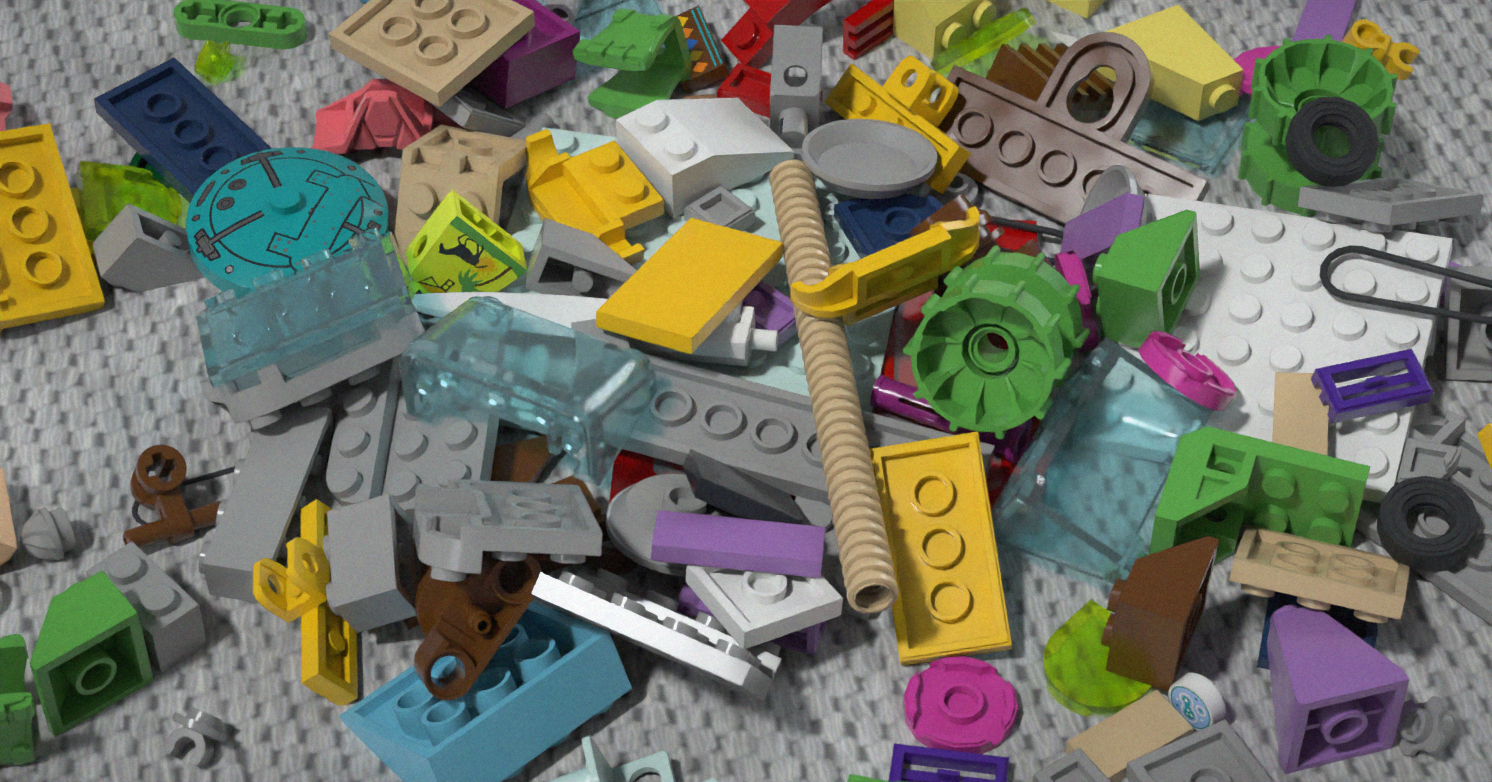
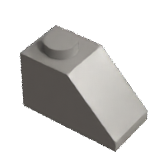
(144, 252)
(574, 264)

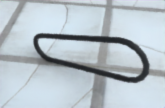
(1397, 304)

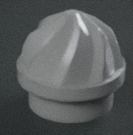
(48, 534)

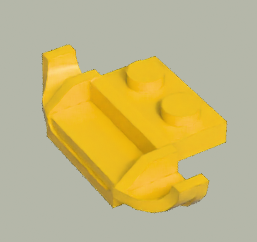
(591, 191)
(891, 274)

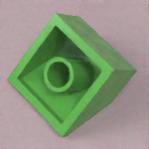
(1147, 278)
(88, 653)

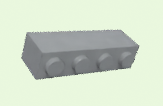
(266, 499)

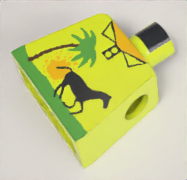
(463, 251)

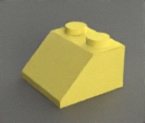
(939, 24)

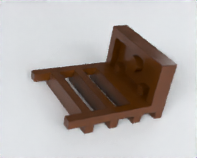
(1029, 71)

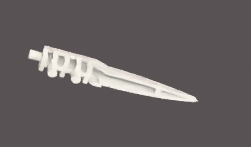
(728, 344)

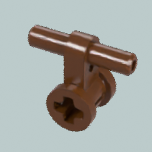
(174, 520)

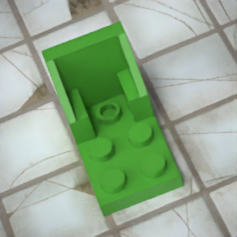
(1255, 486)

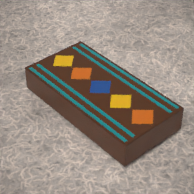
(705, 56)

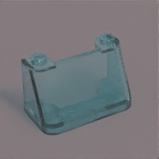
(533, 375)
(1096, 466)

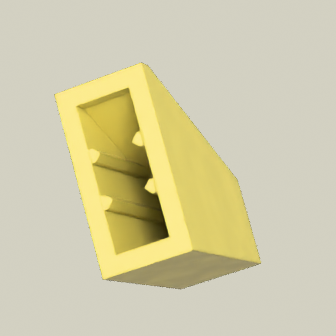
(1186, 63)

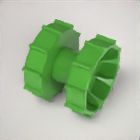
(1281, 87)
(970, 377)

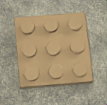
(431, 43)
(1320, 574)

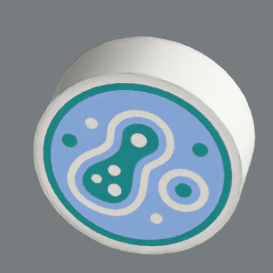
(1197, 700)

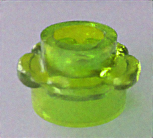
(214, 60)

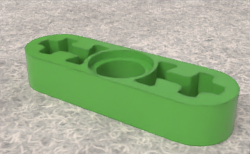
(199, 22)

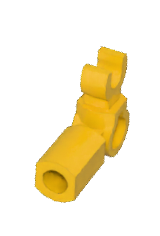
(1369, 35)

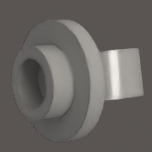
(196, 727)

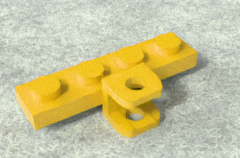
(864, 98)
(326, 639)

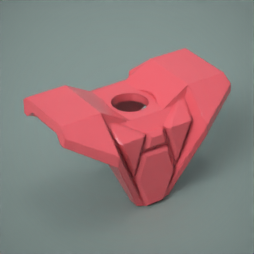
(376, 116)

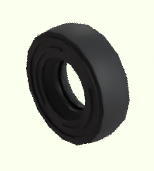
(1320, 167)
(1425, 552)

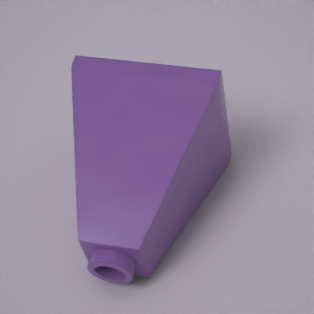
(1329, 690)

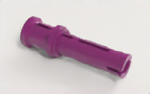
(893, 397)

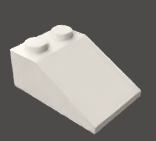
(698, 146)

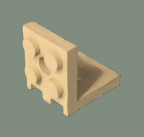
(457, 160)

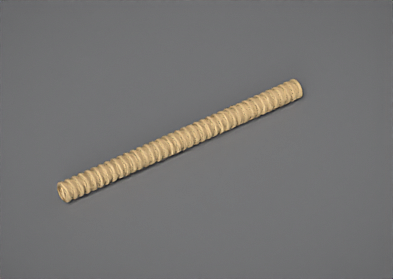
(834, 400)

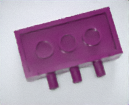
(534, 62)

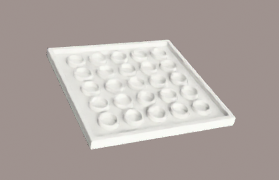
(1268, 313)

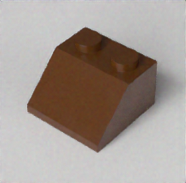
(1158, 612)

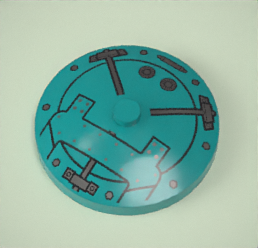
(277, 210)

